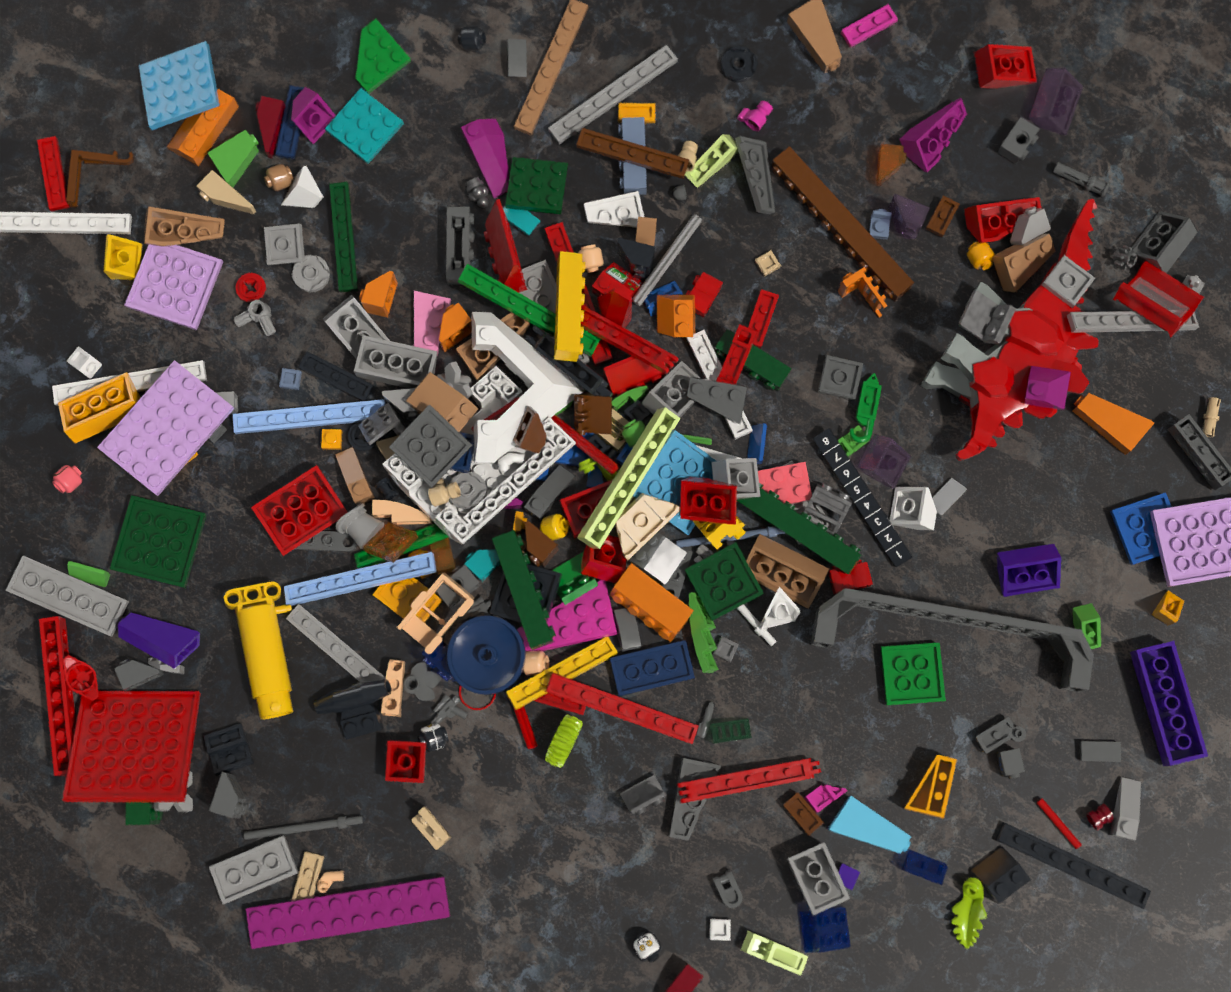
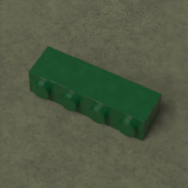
(758, 364)

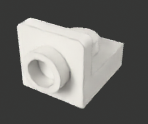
(84, 362)

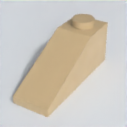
(222, 194)

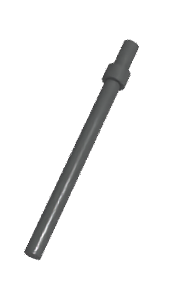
(341, 822)

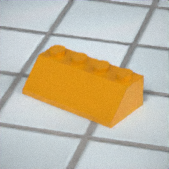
(98, 407)

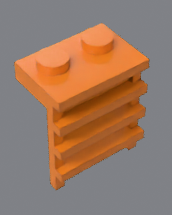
(860, 281)

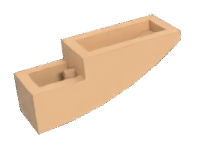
(400, 513)

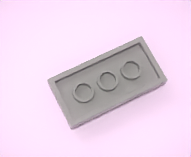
(253, 870)

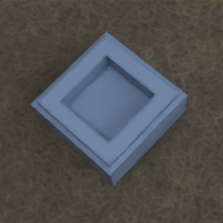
(290, 379)

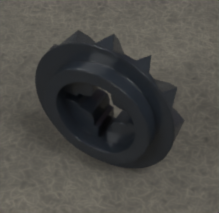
(358, 444)

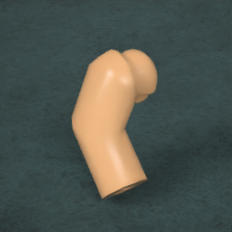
(328, 878)

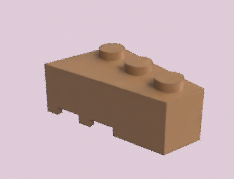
(1020, 262)

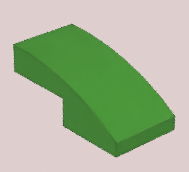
(632, 395)
(851, 446)

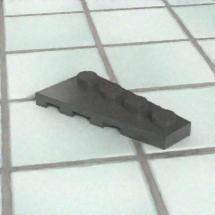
(686, 814)

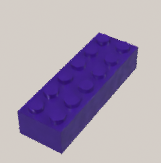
(1168, 704)

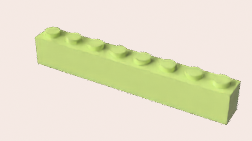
(628, 478)

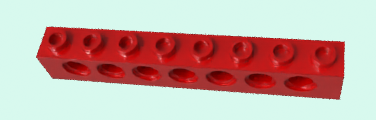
(59, 695)

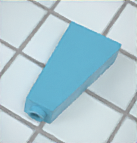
(865, 825)

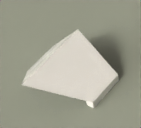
(303, 191)
(780, 611)

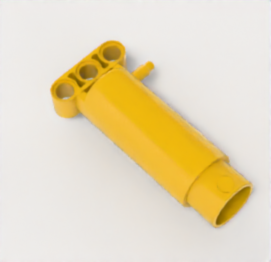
(263, 648)

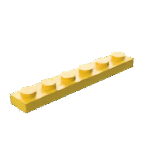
(568, 668)

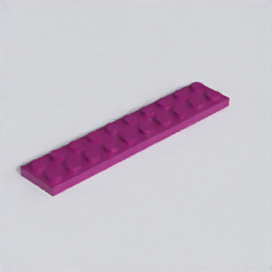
(347, 912)

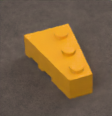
(934, 789)

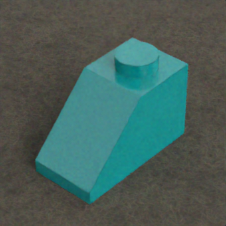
(482, 563)

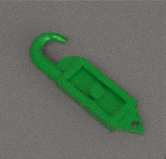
(867, 408)

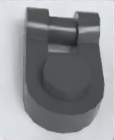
(732, 896)

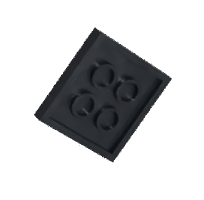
(503, 602)

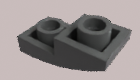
(517, 57)
(627, 629)

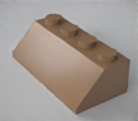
(784, 568)

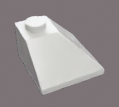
(913, 508)

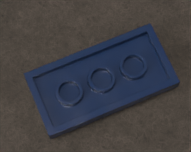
(652, 668)

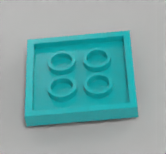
(364, 126)

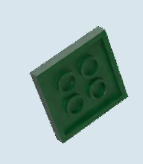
(536, 185)
(724, 581)

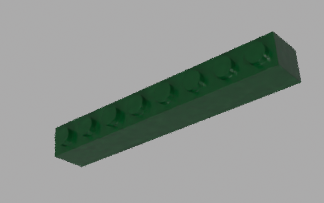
(803, 530)

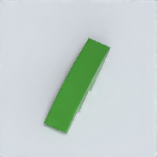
(700, 628)

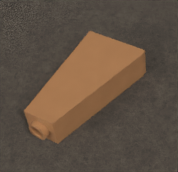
(816, 34)

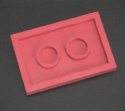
(788, 482)

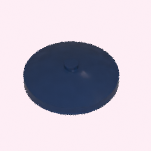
(486, 655)

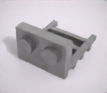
(836, 502)

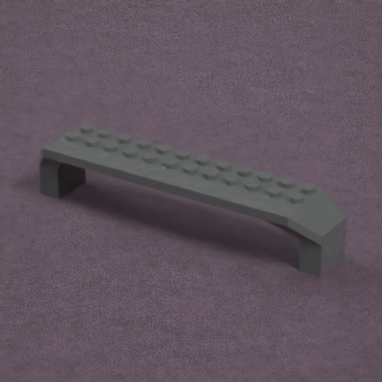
(1066, 641)

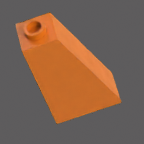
(1113, 422)

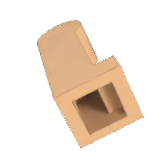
(395, 675)

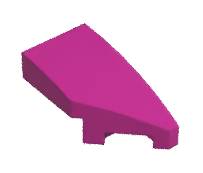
(823, 796)

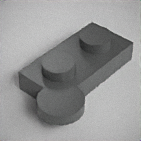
(999, 734)

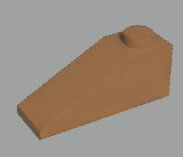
(354, 476)

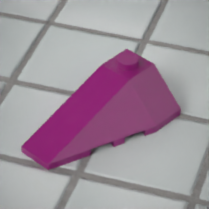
(929, 137)
(488, 149)

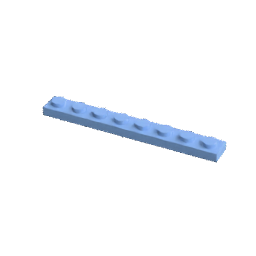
(305, 416)
(360, 579)

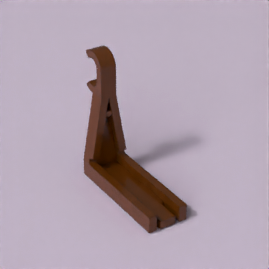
(77, 158)

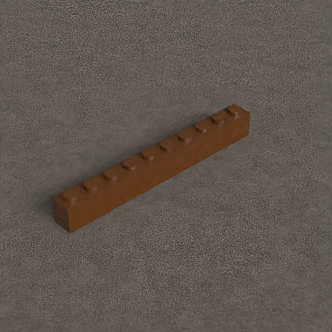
(842, 224)

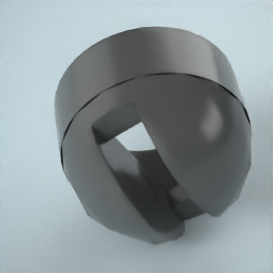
(680, 192)

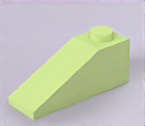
(713, 160)

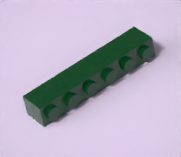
(523, 590)

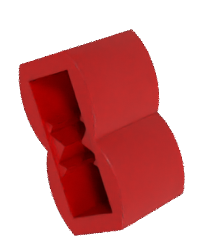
(705, 292)
(858, 578)

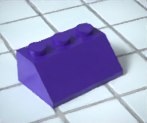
(1029, 570)

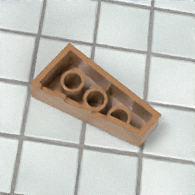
(482, 361)

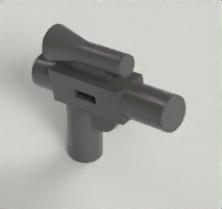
(478, 609)
(448, 709)

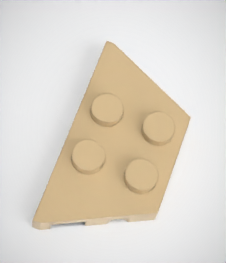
(642, 521)

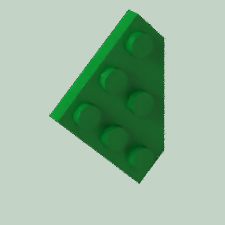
(378, 57)

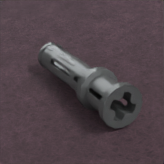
(1090, 183)

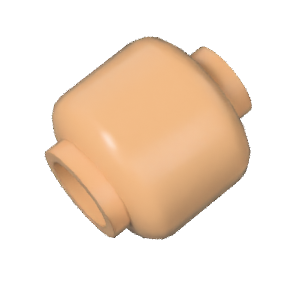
(592, 257)
(535, 663)

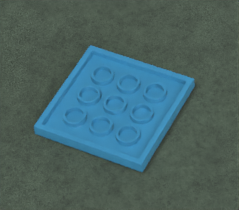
(179, 85)
(675, 463)

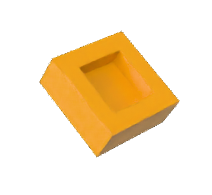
(332, 439)
(519, 522)

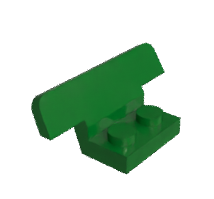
(573, 583)

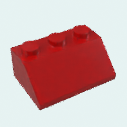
(629, 375)

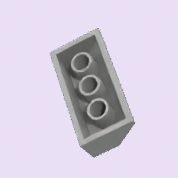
(393, 362)

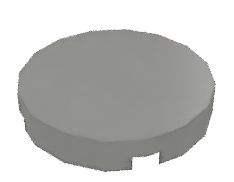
(311, 274)
(472, 490)

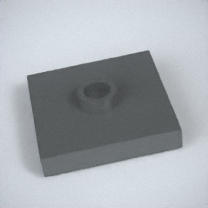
(840, 377)

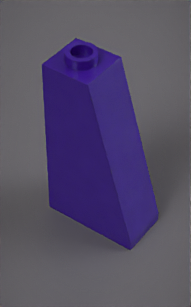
(158, 638)

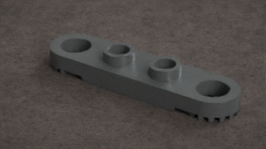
(327, 541)

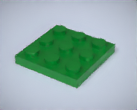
(913, 674)

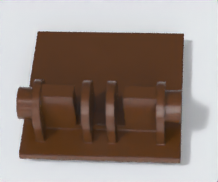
(592, 414)

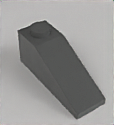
(548, 493)

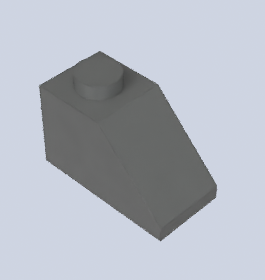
(134, 674)

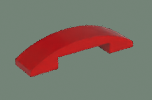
(737, 355)

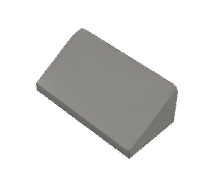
(947, 496)

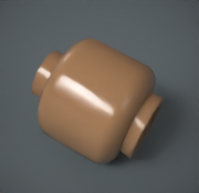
(278, 177)

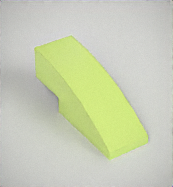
(774, 953)

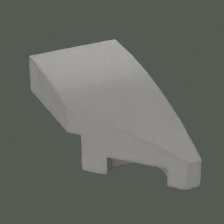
(161, 666)

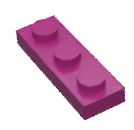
(869, 26)

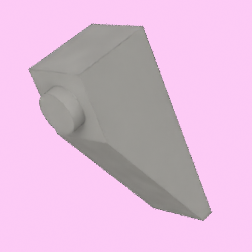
(1127, 810)

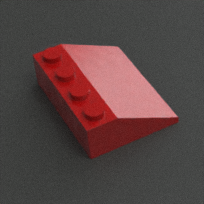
(503, 249)
(299, 510)

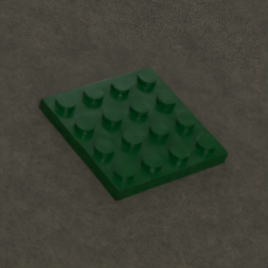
(158, 541)

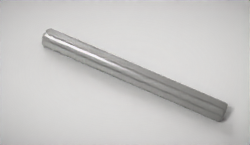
(666, 260)

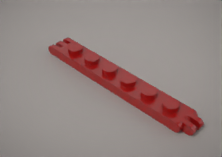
(627, 341)
(748, 780)

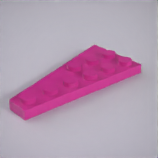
(580, 620)

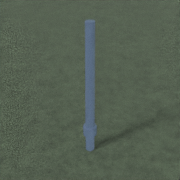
(771, 531)

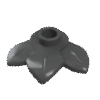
(424, 680)

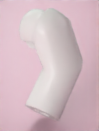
(509, 458)

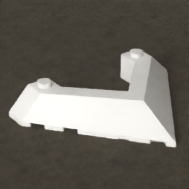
(547, 393)

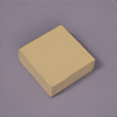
(767, 263)

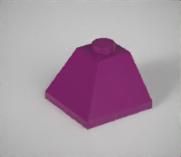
(311, 114)
(1047, 388)

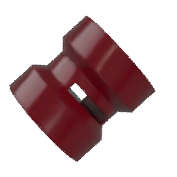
(1100, 817)

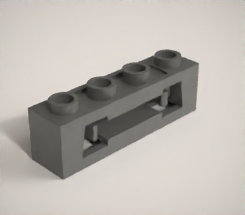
(458, 215)
(1201, 452)

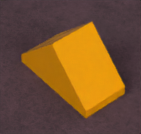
(1169, 608)

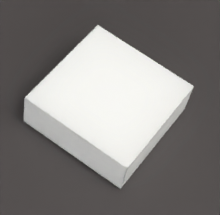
(719, 929)

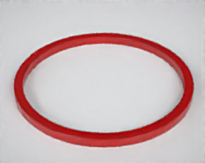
(469, 707)

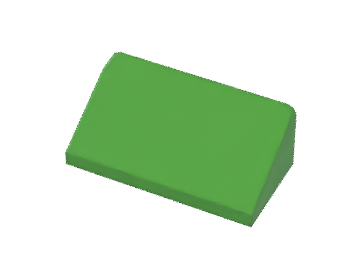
(88, 574)

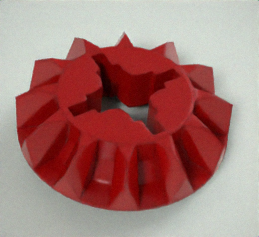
(250, 279)

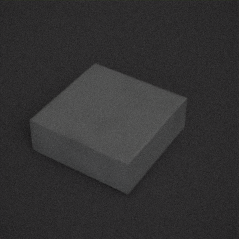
(726, 649)

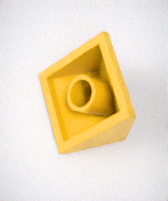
(122, 258)

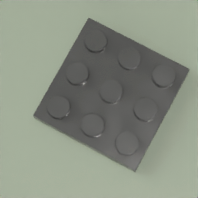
(430, 446)

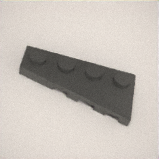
(757, 171)

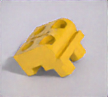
(716, 531)

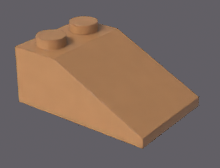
(444, 399)

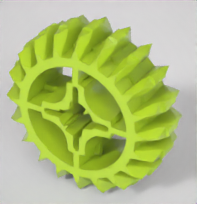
(563, 741)

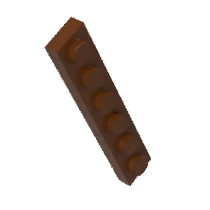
(633, 153)

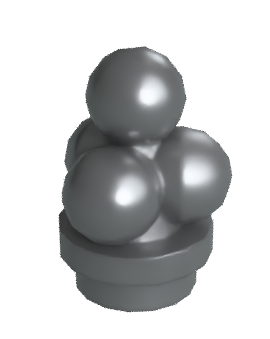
(477, 192)

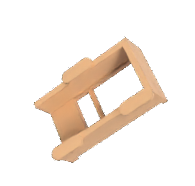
(420, 630)

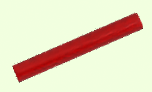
(1058, 823)

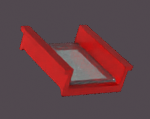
(1159, 298)

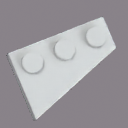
(616, 210)

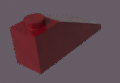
(270, 117)

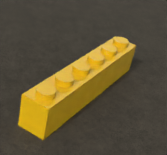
(568, 307)

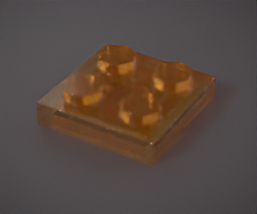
(390, 542)

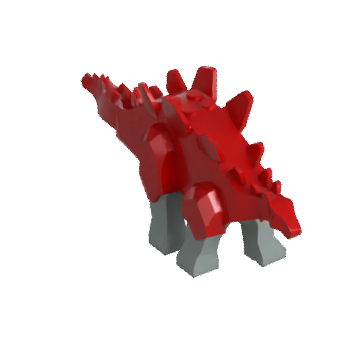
(1037, 336)

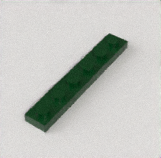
(343, 237)

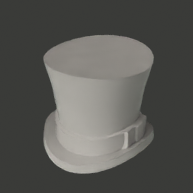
(359, 525)

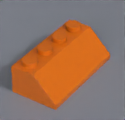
(202, 130)
(651, 603)

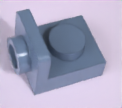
(880, 224)

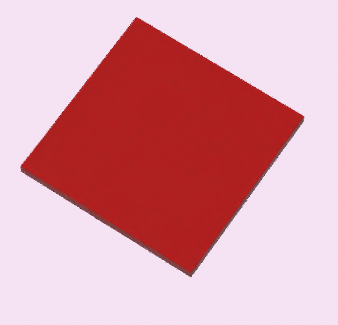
(132, 747)

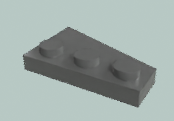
(719, 396)

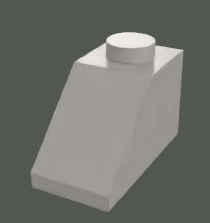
(1030, 225)

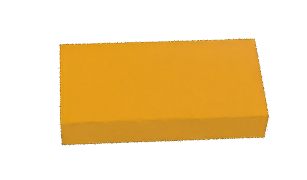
(630, 110)

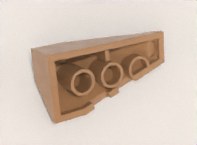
(175, 228)

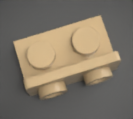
(431, 828)

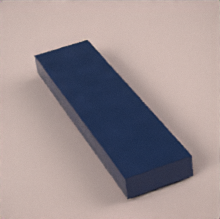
(289, 131)

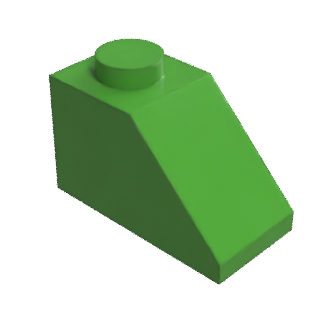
(1089, 621)

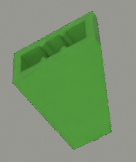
(234, 156)

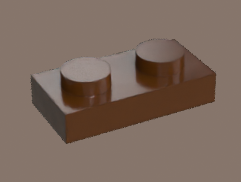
(942, 216)
(803, 813)

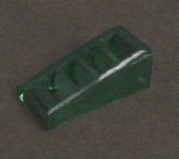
(714, 732)

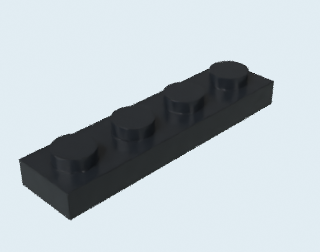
(336, 376)

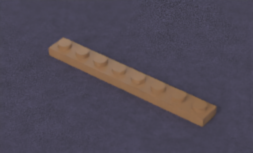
(551, 67)

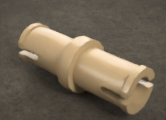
(1211, 416)

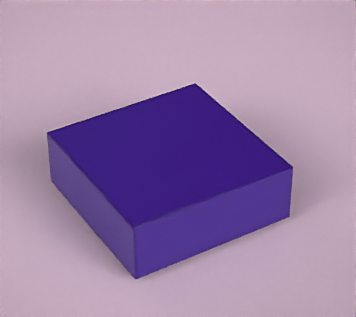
(848, 876)

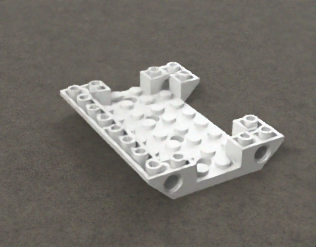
(502, 486)

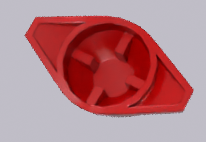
(80, 677)

